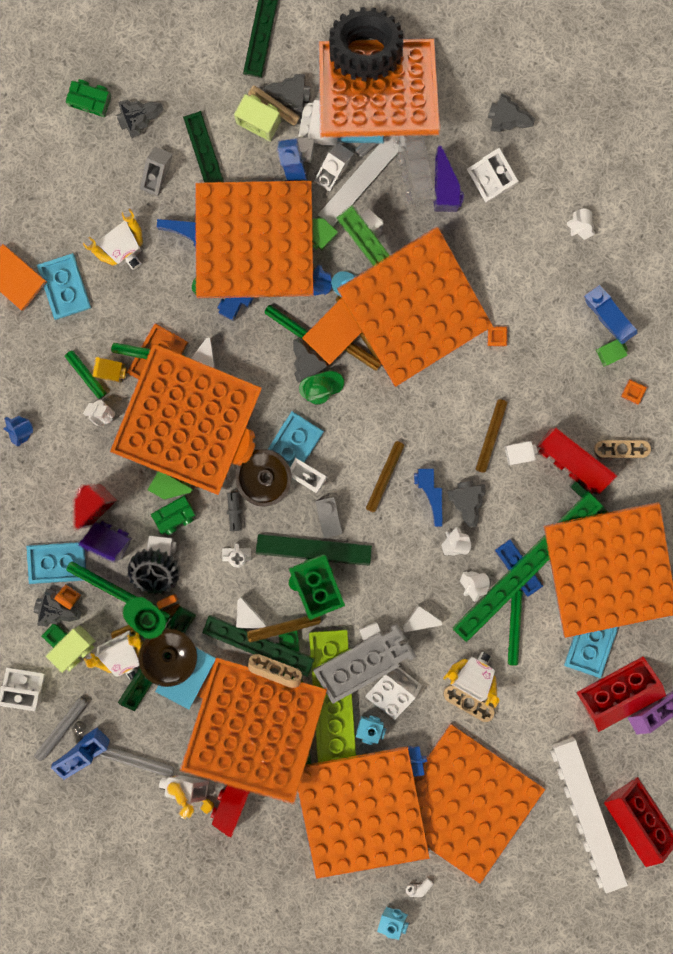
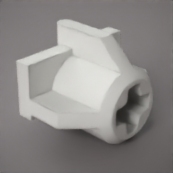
(582, 224)
(99, 413)
(456, 543)
(236, 556)
(475, 584)

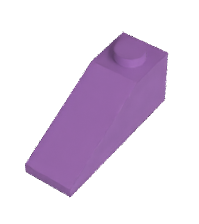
(653, 715)

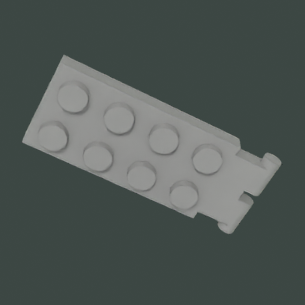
(363, 663)

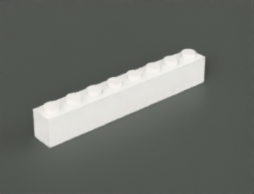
(589, 815)

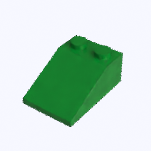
(316, 587)

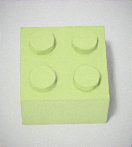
(258, 117)
(74, 645)

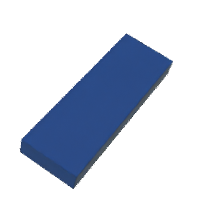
(510, 556)

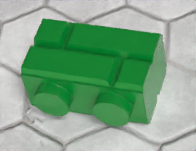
(88, 98)
(174, 514)

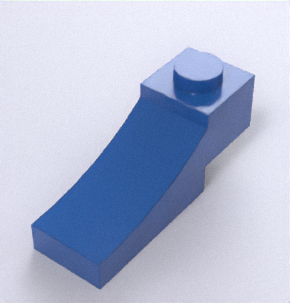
(292, 160)
(183, 228)
(230, 306)
(610, 314)
(425, 480)
(81, 754)

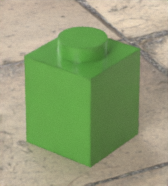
(612, 352)

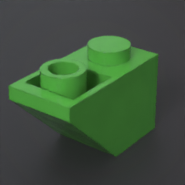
(322, 233)
(168, 486)

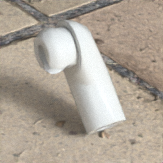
(419, 890)

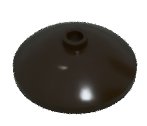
(255, 487)
(172, 670)

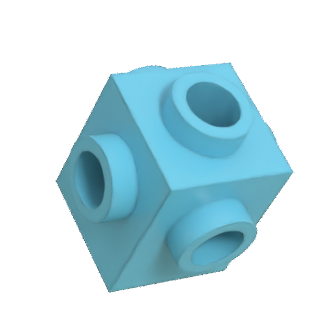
(370, 723)
(393, 923)

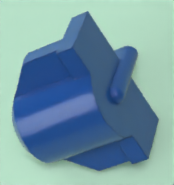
(321, 281)
(18, 429)
(416, 760)

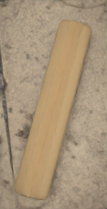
(285, 113)

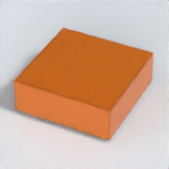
(497, 336)
(633, 392)
(67, 597)
(167, 601)

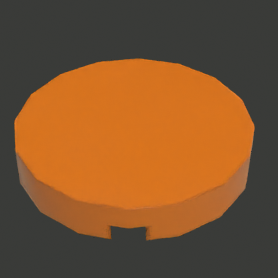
(245, 448)

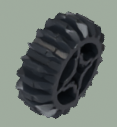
(153, 571)

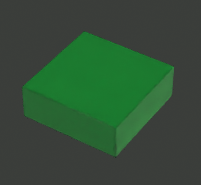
(54, 635)

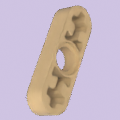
(636, 454)
(270, 663)
(478, 714)

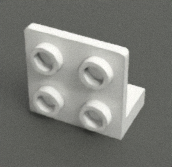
(394, 692)

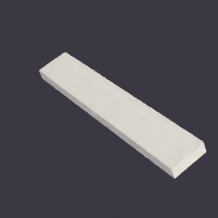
(359, 181)

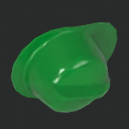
(321, 386)
(144, 617)

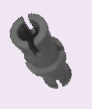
(234, 511)

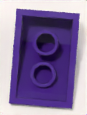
(447, 187)
(106, 541)

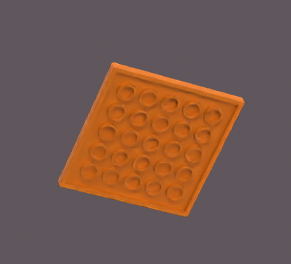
(384, 107)
(254, 239)
(415, 306)
(185, 419)
(610, 569)
(253, 732)
(471, 802)
(362, 813)

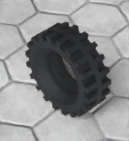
(366, 25)

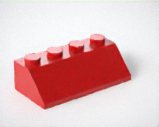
(576, 461)
(91, 504)
(621, 694)
(229, 809)
(641, 822)

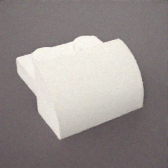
(311, 124)
(493, 175)
(22, 689)

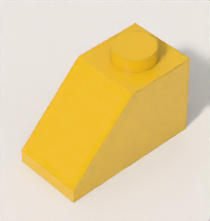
(109, 370)

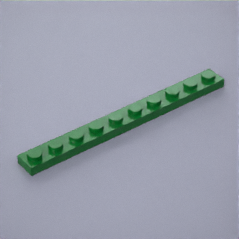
(518, 575)

